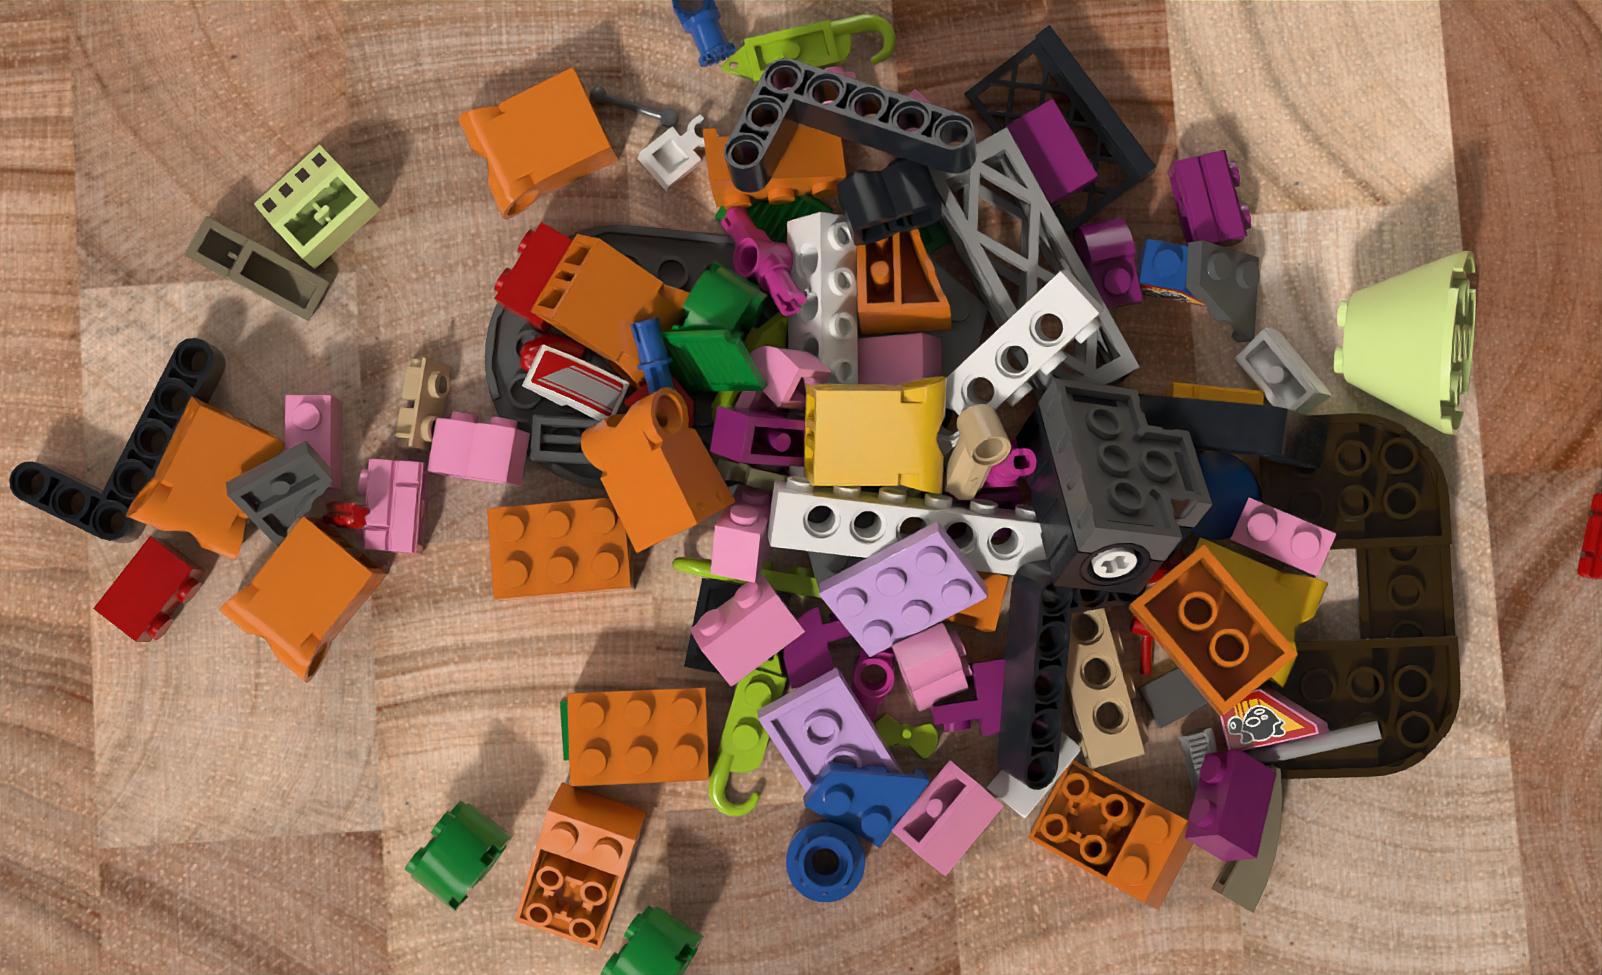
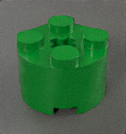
(723, 302)
(458, 854)
(656, 946)

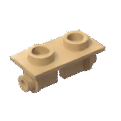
(428, 385)

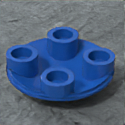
(1229, 487)

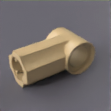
(976, 451)

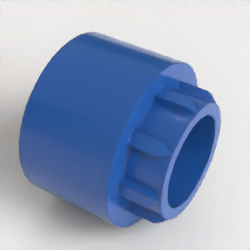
(825, 885)

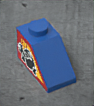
(1163, 271)

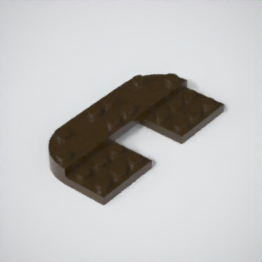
(1392, 507)

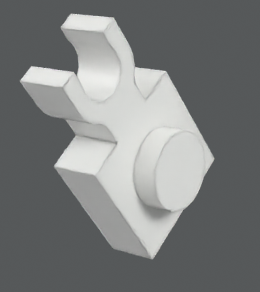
(673, 155)

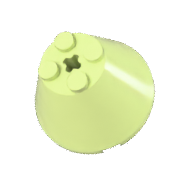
(1413, 340)

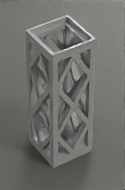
(1005, 166)

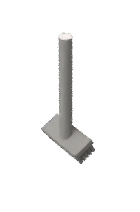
(1202, 741)

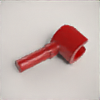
(1146, 645)

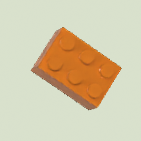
(558, 550)
(1212, 630)
(638, 736)

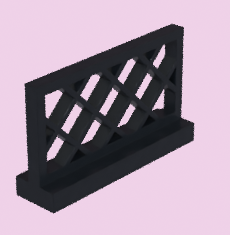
(1090, 105)

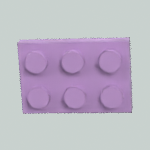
(903, 589)
(822, 726)

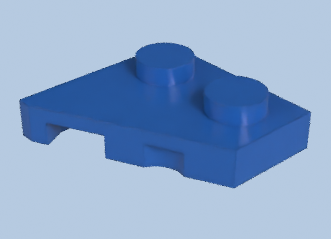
(864, 798)

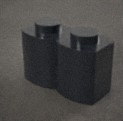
(888, 201)

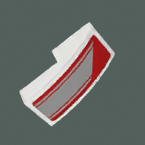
(575, 383)

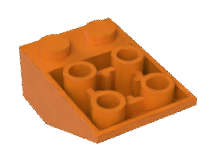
(1113, 834)
(580, 865)

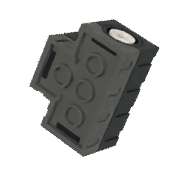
(1109, 486)

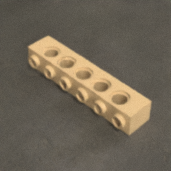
(1127, 735)

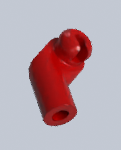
(551, 340)

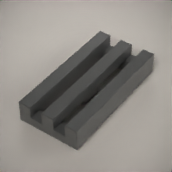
(558, 421)

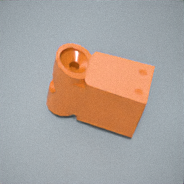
(538, 141)
(599, 296)
(655, 469)
(193, 475)
(305, 595)

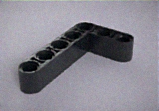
(843, 119)
(1242, 428)
(137, 455)
(1038, 669)

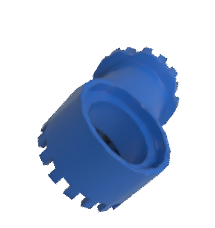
(706, 32)

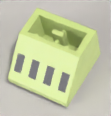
(316, 207)

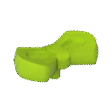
(920, 738)

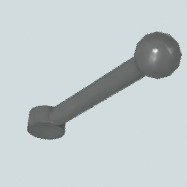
(668, 117)

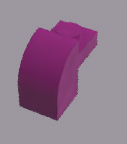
(1108, 257)
(809, 653)
(985, 707)

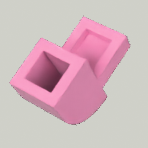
(786, 377)

